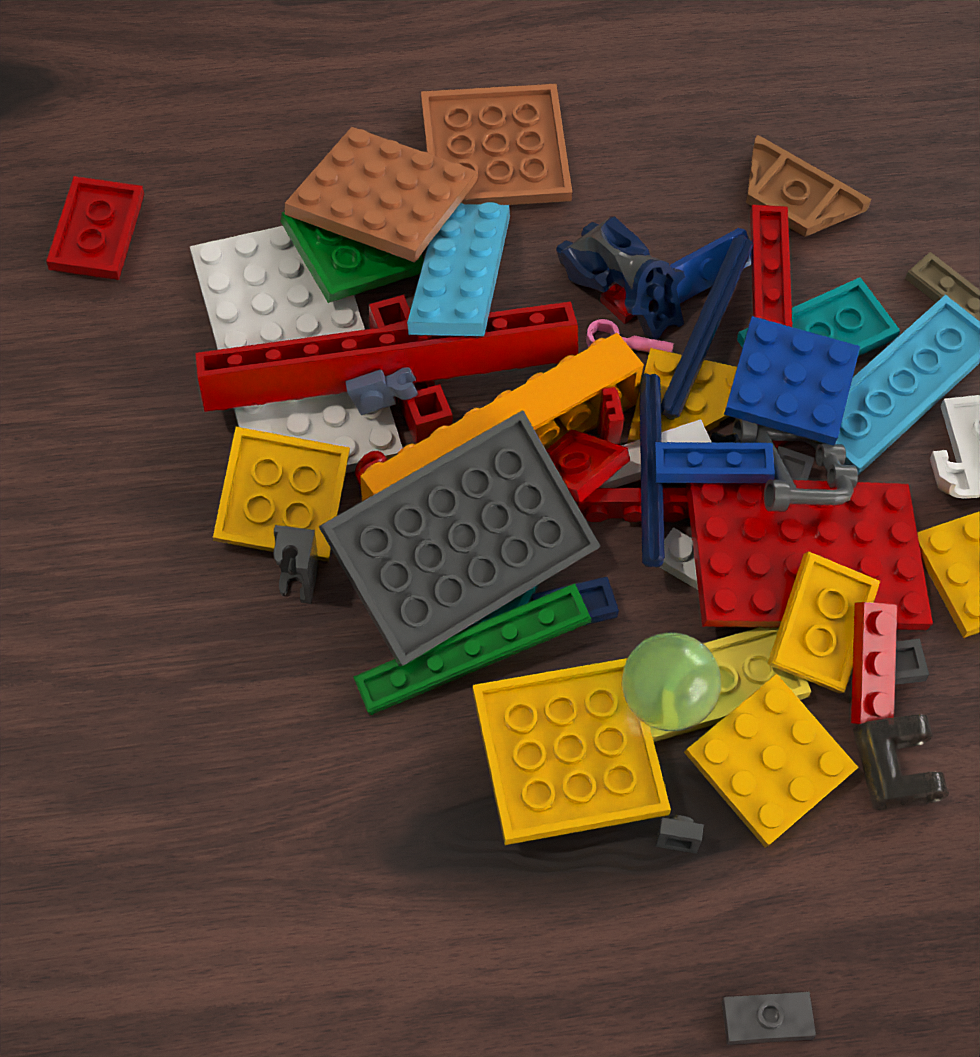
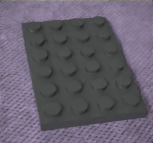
(459, 538)

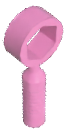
(635, 342)

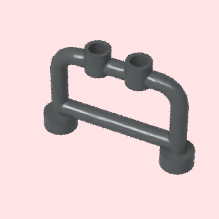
(782, 490)

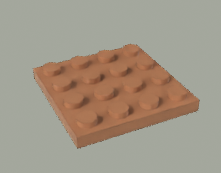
(506, 136)
(381, 193)

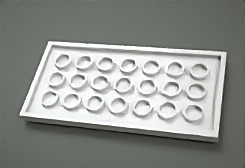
(265, 294)

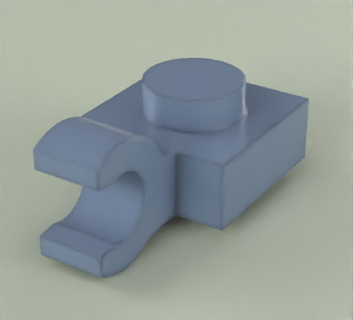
(378, 391)

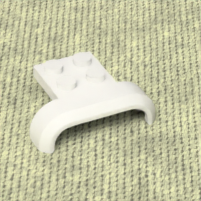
(963, 427)

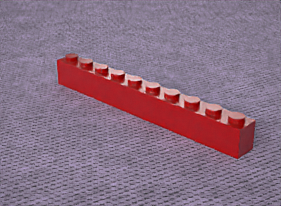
(325, 362)

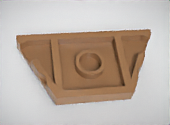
(811, 195)

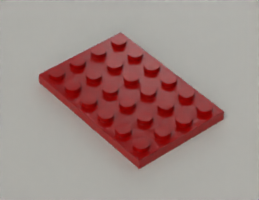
(753, 555)

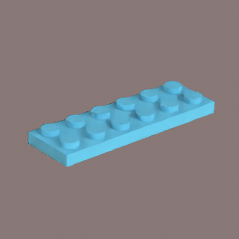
(460, 272)
(908, 380)

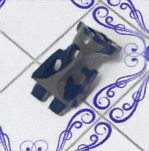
(615, 254)

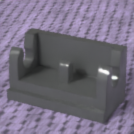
(298, 558)

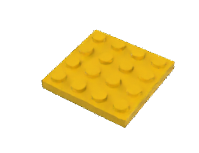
(567, 753)

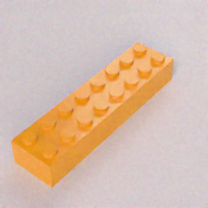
(552, 401)

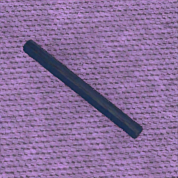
(706, 327)
(651, 492)

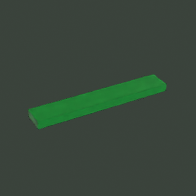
(474, 649)

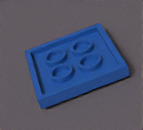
(792, 380)

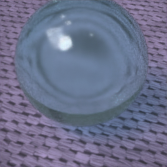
(671, 681)

